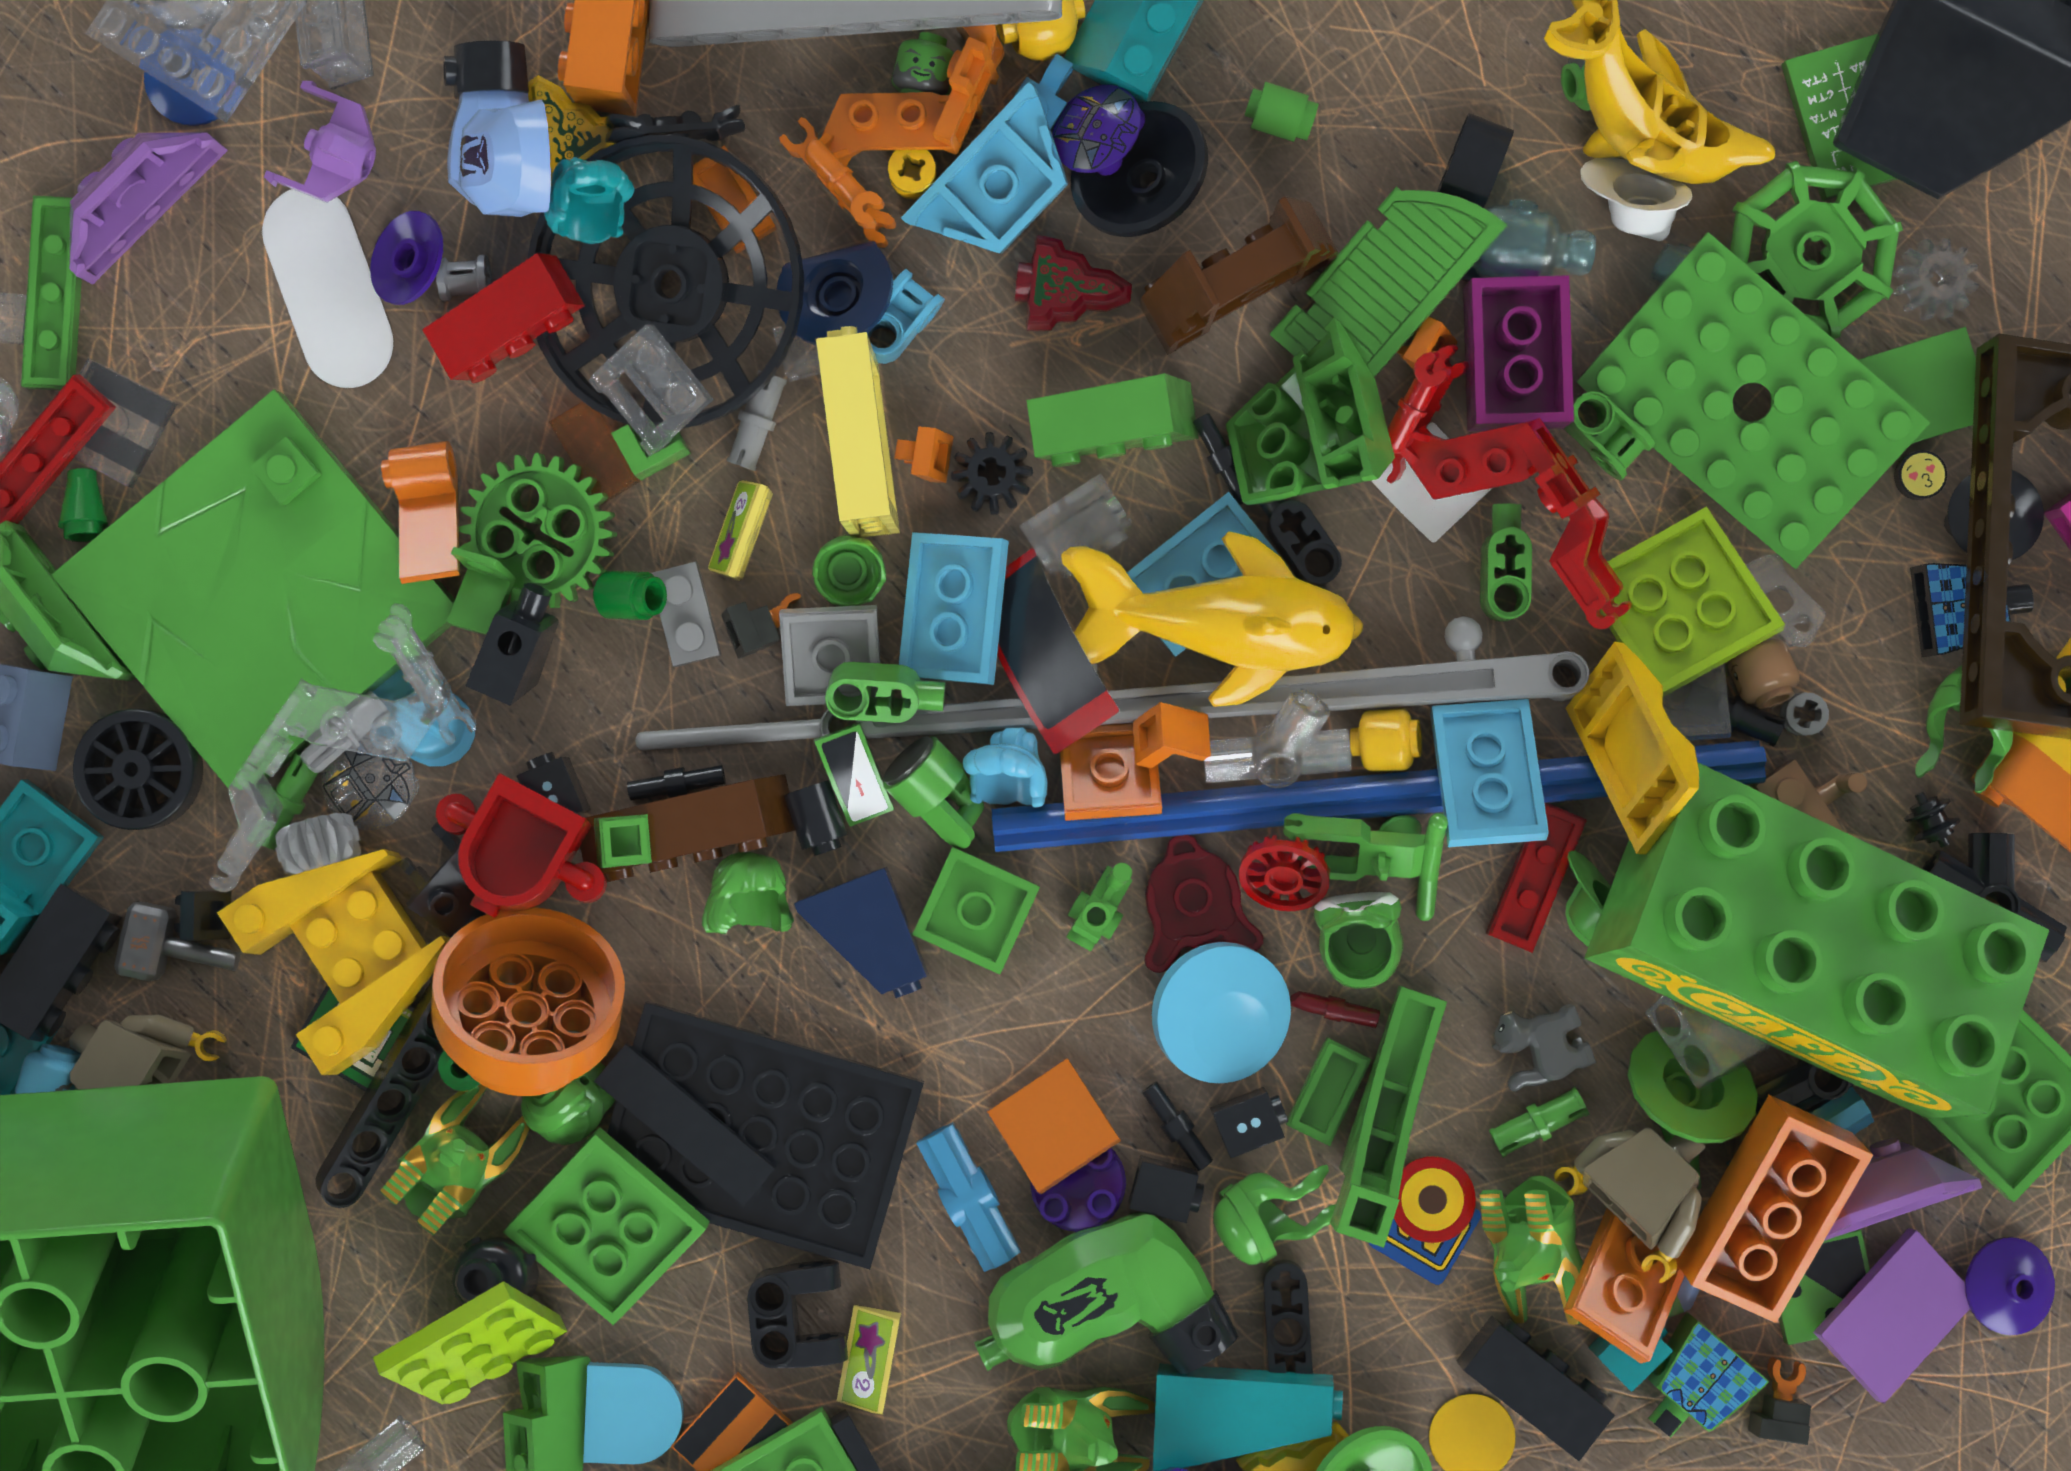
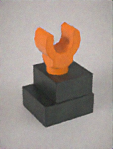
(755, 628)
(1781, 1414)

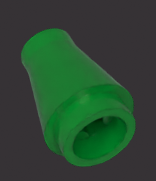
(82, 507)

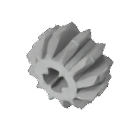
(317, 842)

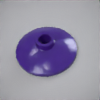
(406, 257)
(1993, 1283)

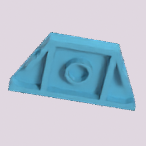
(996, 180)

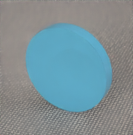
(1221, 1012)

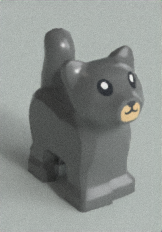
(1548, 1045)

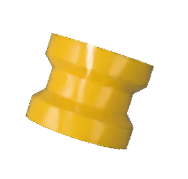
(915, 179)

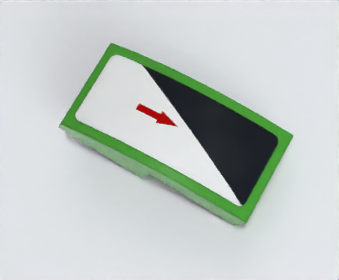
(854, 774)

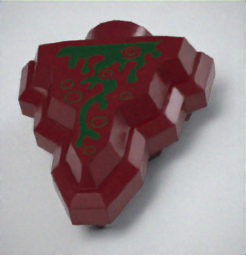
(1064, 286)

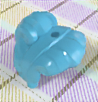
(1007, 770)

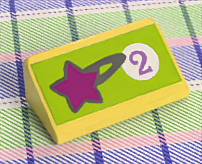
(740, 529)
(870, 1358)

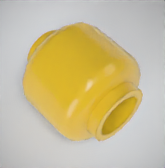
(1386, 740)

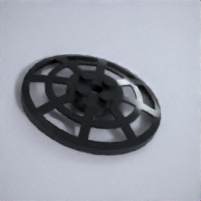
(702, 275)

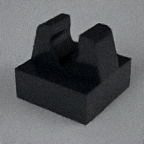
(200, 916)

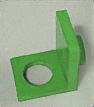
(481, 592)

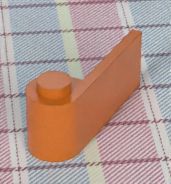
(428, 509)

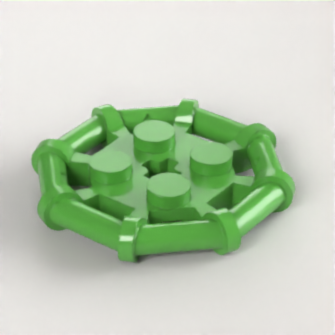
(1826, 222)

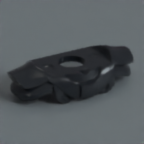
(686, 125)

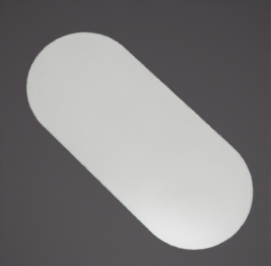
(327, 289)

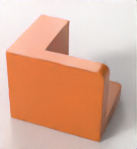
(1170, 731)

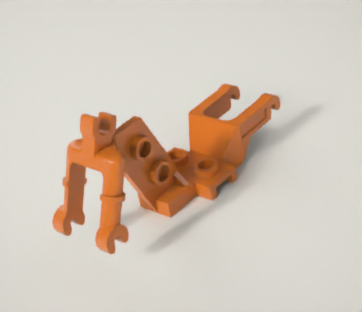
(899, 123)

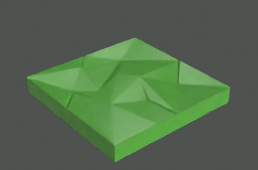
(238, 598)

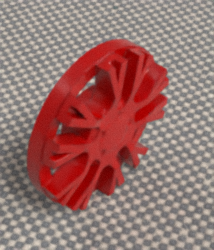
(1284, 873)

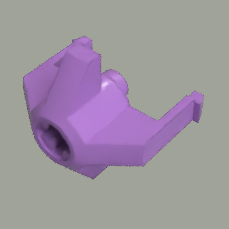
(339, 151)

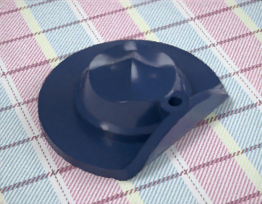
(841, 290)

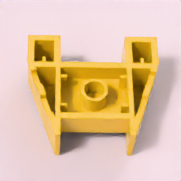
(356, 942)

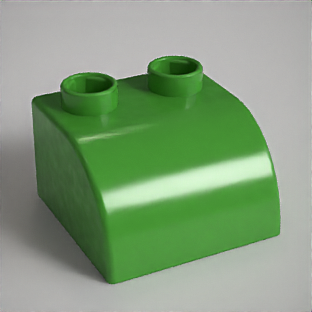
(156, 1282)

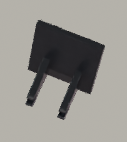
(444, 896)

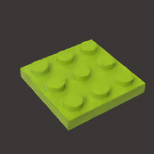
(1689, 602)
(471, 1344)

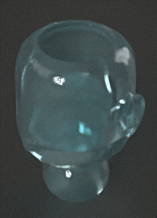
(1534, 244)

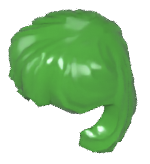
(747, 892)

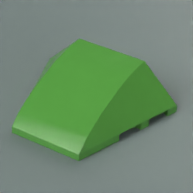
(1312, 427)

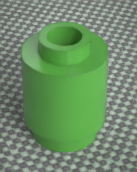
(1281, 112)

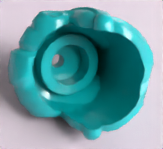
(588, 200)

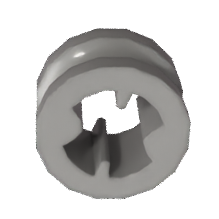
(1811, 727)

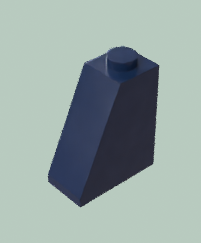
(869, 930)

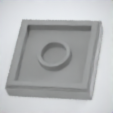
(818, 642)

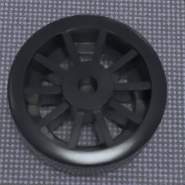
(135, 770)

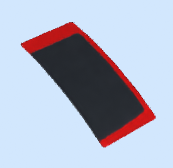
(1047, 659)

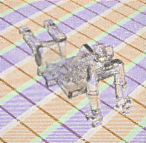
(340, 722)

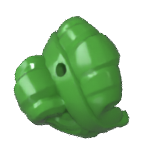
(570, 1111)

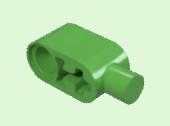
(1506, 525)
(884, 708)

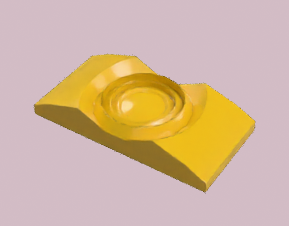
(1634, 746)

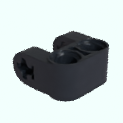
(803, 1350)

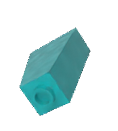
(1237, 1412)

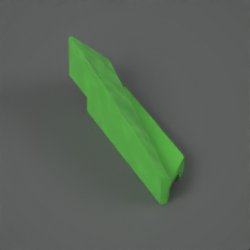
(552, 1421)

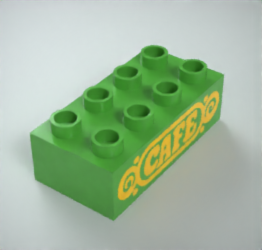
(1823, 948)

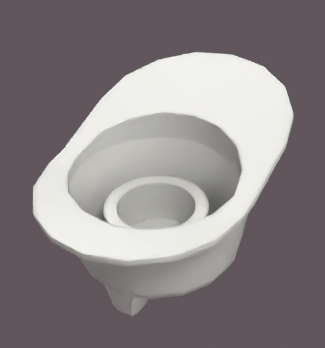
(1636, 198)

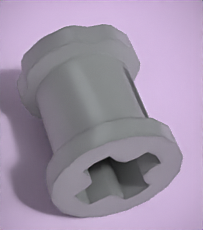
(463, 277)

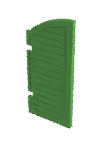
(1393, 275)

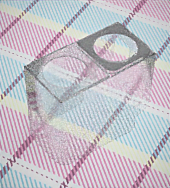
(1702, 1044)

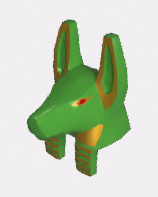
(451, 1164)
(1531, 1241)
(1074, 1429)

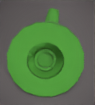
(1675, 1103)

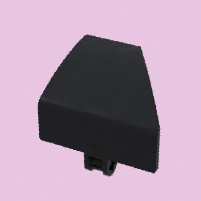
(1959, 88)

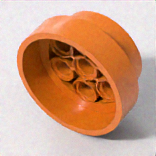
(541, 955)

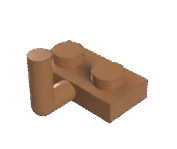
(1795, 789)

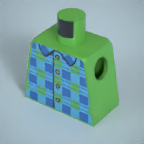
(1701, 1379)

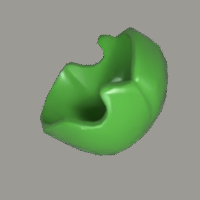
(849, 571)

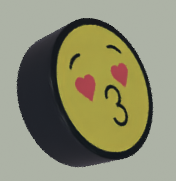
(1920, 475)

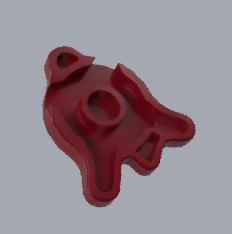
(1193, 903)

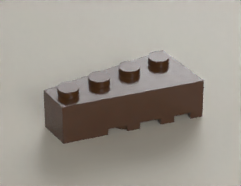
(704, 823)

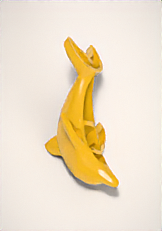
(1647, 105)
(1252, 621)

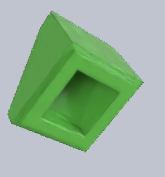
(622, 840)

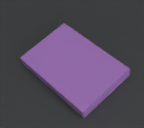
(1895, 1315)

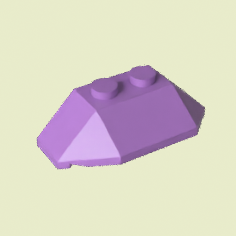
(132, 194)
(1899, 1182)

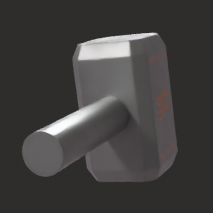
(149, 941)

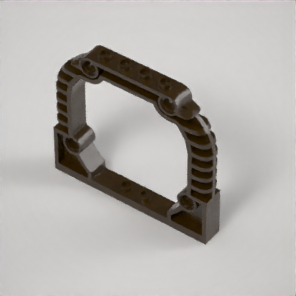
(2005, 671)

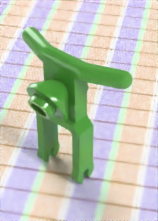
(1392, 851)

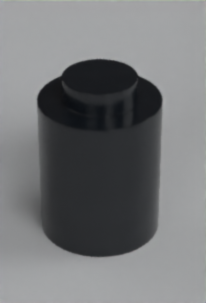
(816, 817)

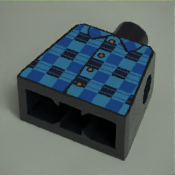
(1941, 605)

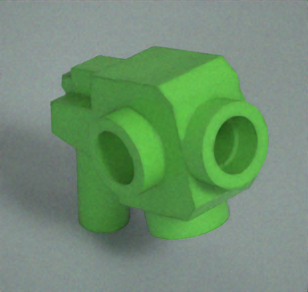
(1096, 913)

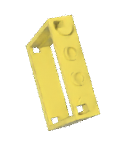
(857, 433)

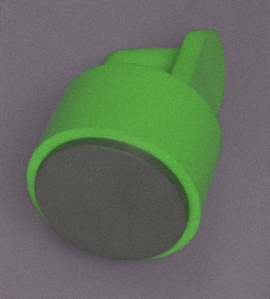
(923, 779)

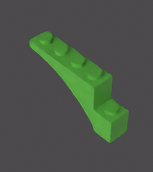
(1385, 1119)

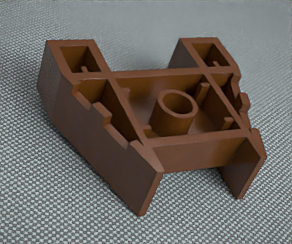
(1191, 299)

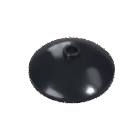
(1166, 151)

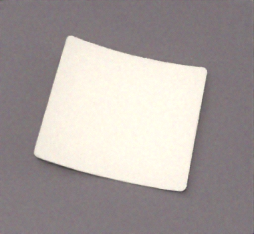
(1416, 504)

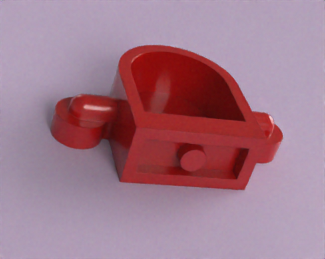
(519, 848)

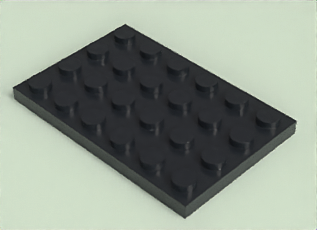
(816, 1116)

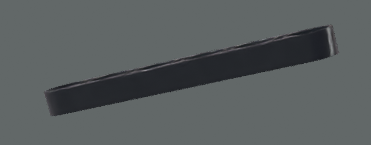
(384, 1123)

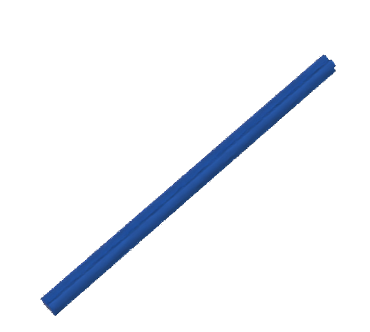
(1335, 797)

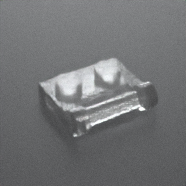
(661, 380)

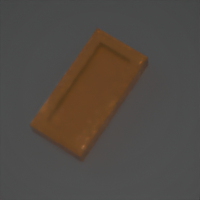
(594, 449)

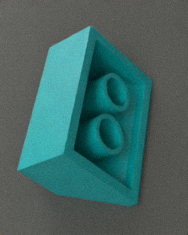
(1131, 42)

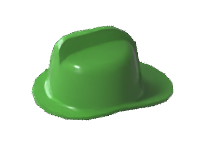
(1587, 898)

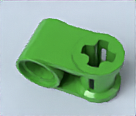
(1609, 435)

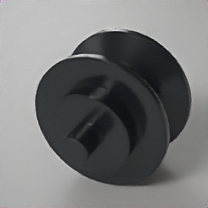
(1932, 819)

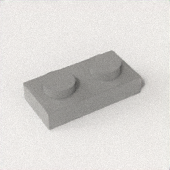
(687, 616)

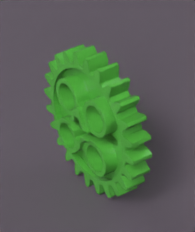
(558, 494)

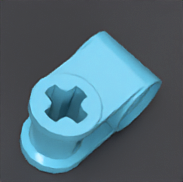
(907, 315)

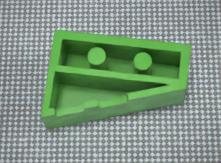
(1112, 418)

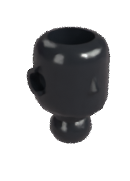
(490, 1263)

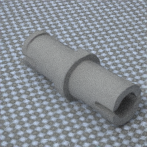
(755, 424)

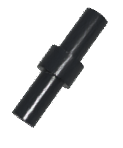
(1220, 454)
(676, 782)
(1177, 1126)

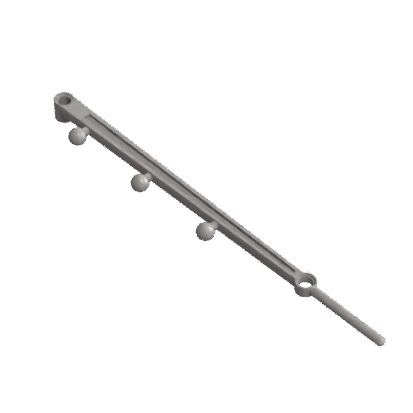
(1386, 687)

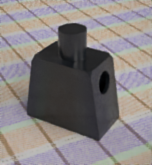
(515, 647)

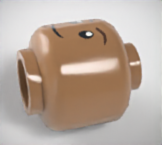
(1765, 674)

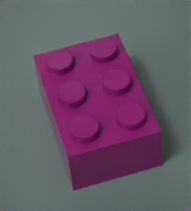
(1518, 351)

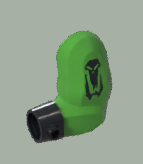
(1103, 1285)

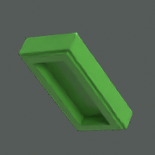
(1328, 1091)

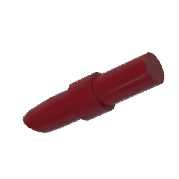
(1335, 1009)

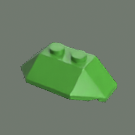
(45, 615)

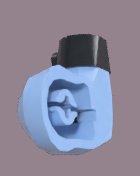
(497, 136)

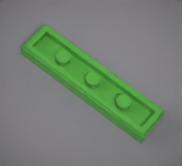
(51, 299)

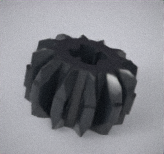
(980, 484)

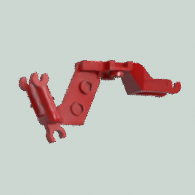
(1504, 458)

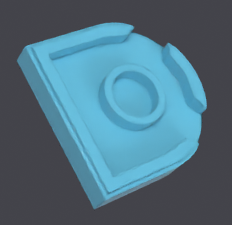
(629, 1413)

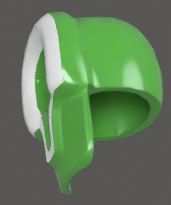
(1360, 937)

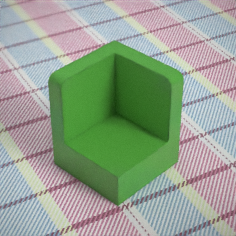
(639, 461)

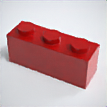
(504, 318)

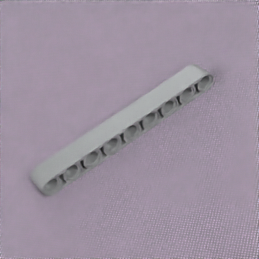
(737, 21)

